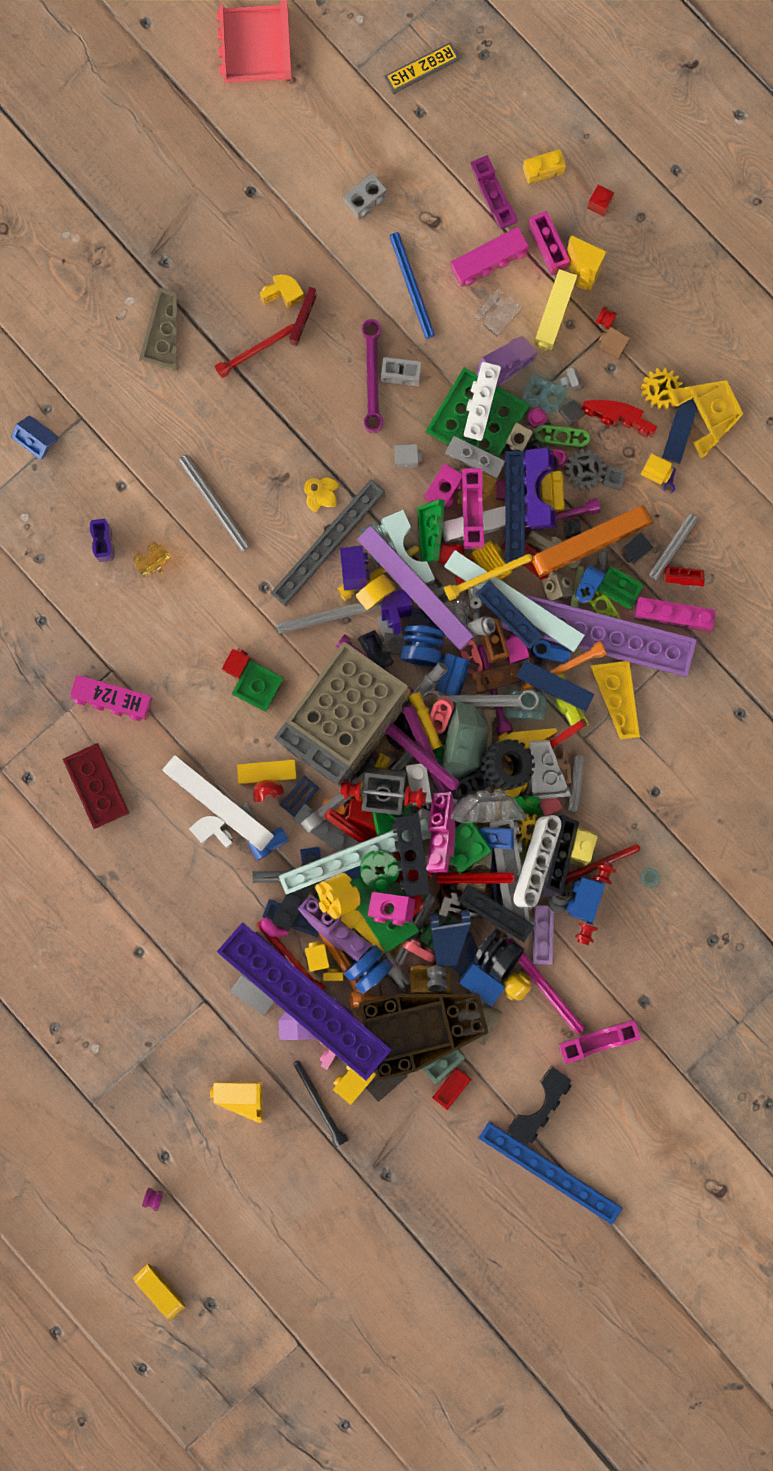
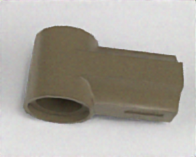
(492, 1017)

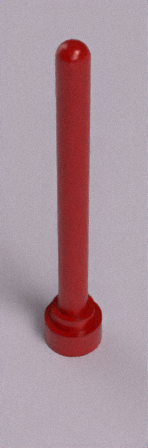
(224, 368)
(609, 859)
(288, 956)

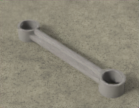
(488, 700)
(337, 801)

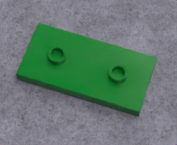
(386, 933)

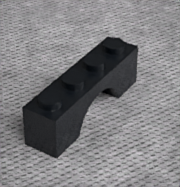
(525, 1126)

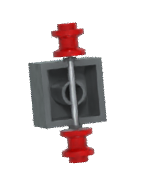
(383, 791)

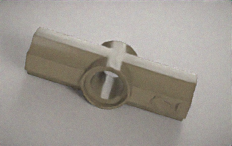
(543, 541)

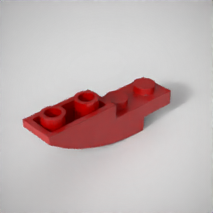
(612, 411)

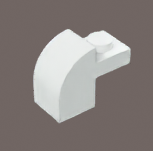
(210, 826)

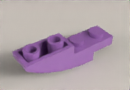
(333, 929)

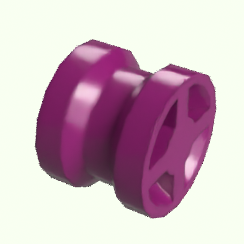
(152, 1199)

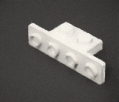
(482, 400)

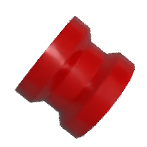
(606, 317)

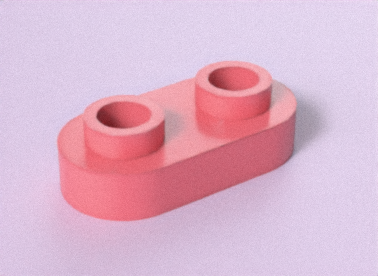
(442, 714)
(414, 947)

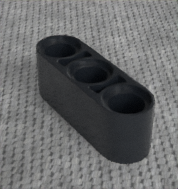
(467, 785)

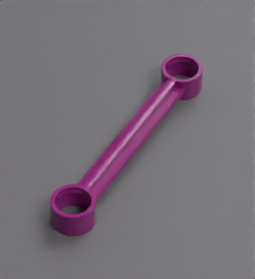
(372, 376)

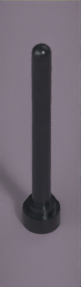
(338, 1136)

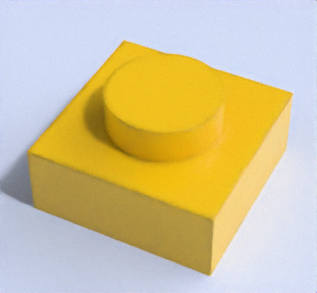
(333, 975)

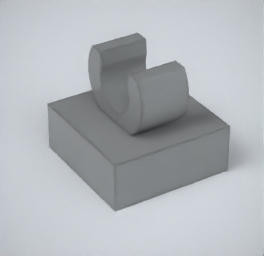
(573, 379)

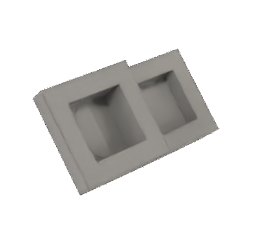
(251, 995)

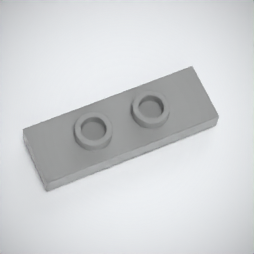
(475, 457)

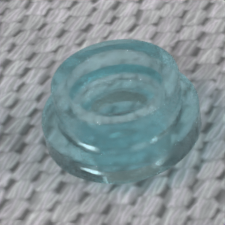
(654, 873)

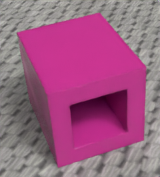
(517, 649)

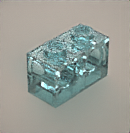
(546, 389)
(521, 714)

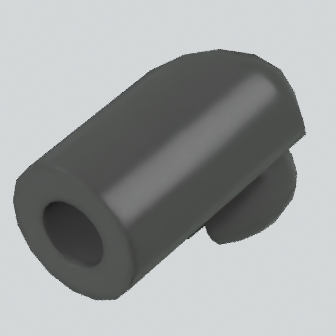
(602, 561)

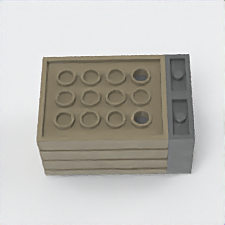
(344, 715)

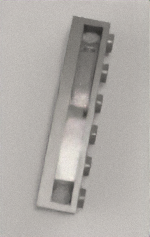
(509, 861)

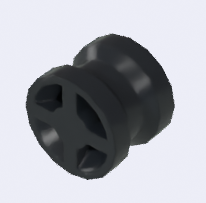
(571, 528)

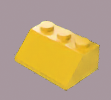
(584, 262)

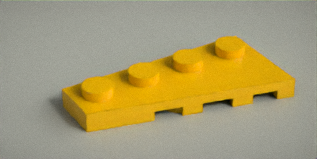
(618, 694)

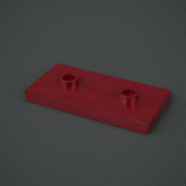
(96, 786)

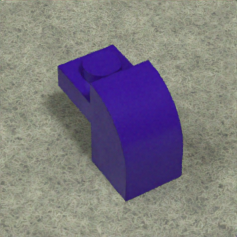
(395, 607)

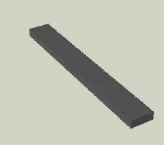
(327, 542)

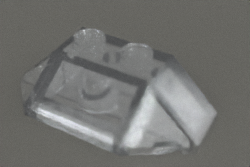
(487, 808)

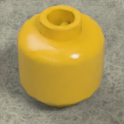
(517, 986)

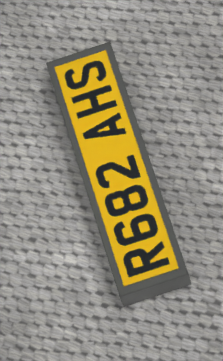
(421, 68)

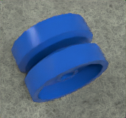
(370, 971)

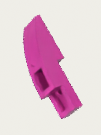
(442, 832)

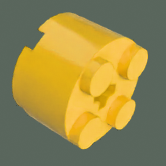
(338, 895)

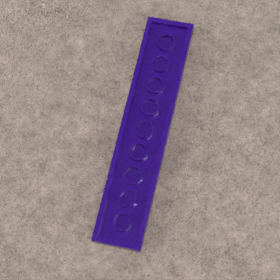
(304, 1001)

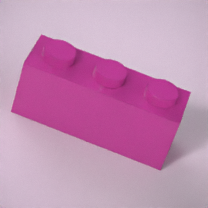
(549, 243)

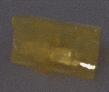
(152, 561)

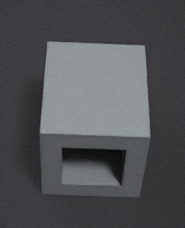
(407, 456)

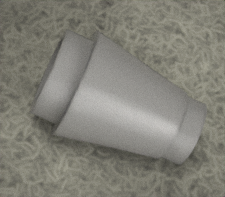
(481, 626)

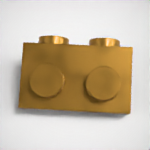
(420, 979)

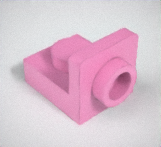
(327, 1058)

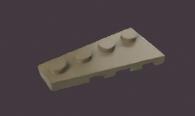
(160, 338)

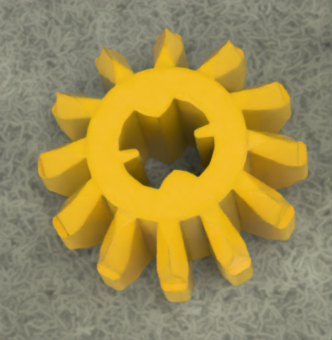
(523, 829)

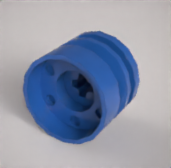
(422, 641)

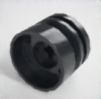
(497, 954)

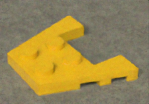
(716, 407)

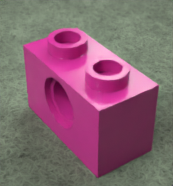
(445, 476)
(382, 902)

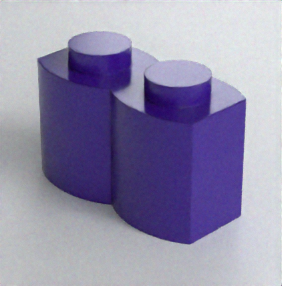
(102, 536)

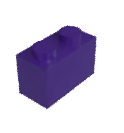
(353, 567)

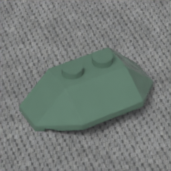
(465, 741)

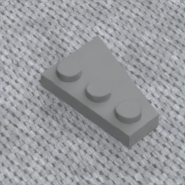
(547, 776)

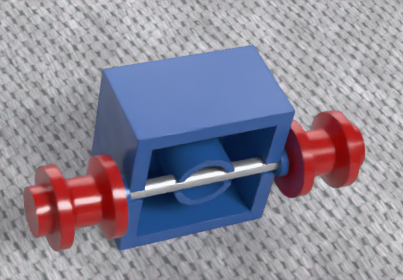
(587, 899)

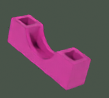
(472, 508)
(598, 1041)

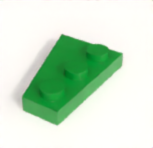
(430, 529)

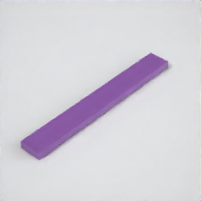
(416, 588)

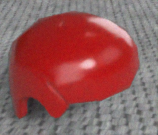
(265, 788)

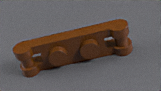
(499, 676)

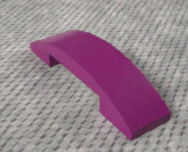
(493, 193)

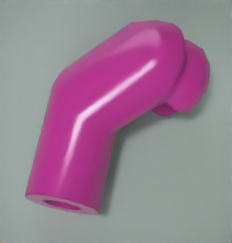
(271, 929)

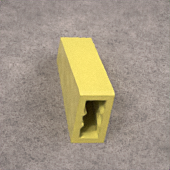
(555, 310)

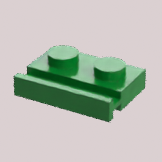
(620, 587)

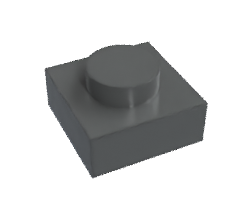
(614, 478)

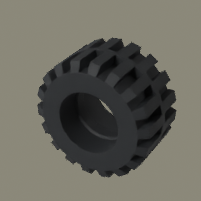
(520, 758)

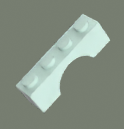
(396, 528)

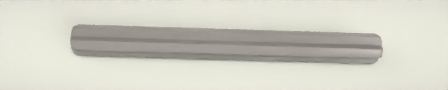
(214, 503)
(323, 617)

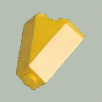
(240, 1097)

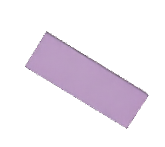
(543, 935)

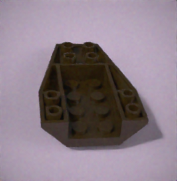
(422, 1028)

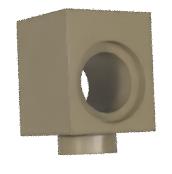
(526, 430)

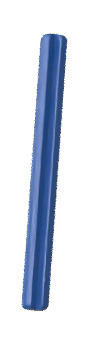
(412, 285)

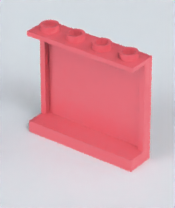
(254, 43)

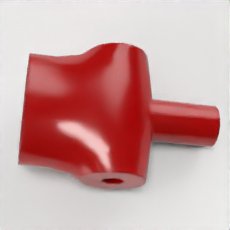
(447, 550)

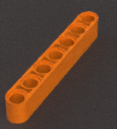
(591, 540)

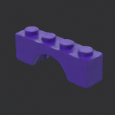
(538, 465)

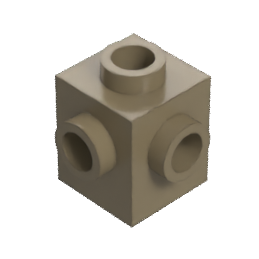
(558, 586)

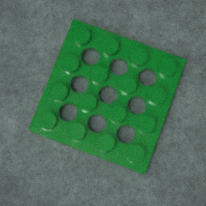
(456, 396)

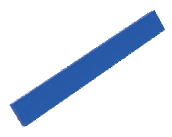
(550, 1173)

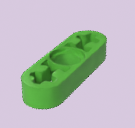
(575, 442)

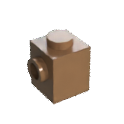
(613, 342)

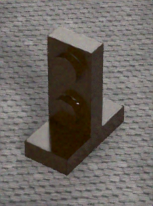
(447, 901)

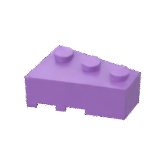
(511, 358)

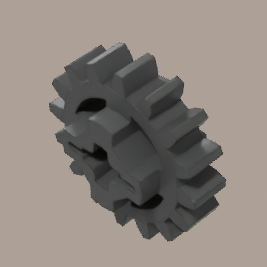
(579, 465)

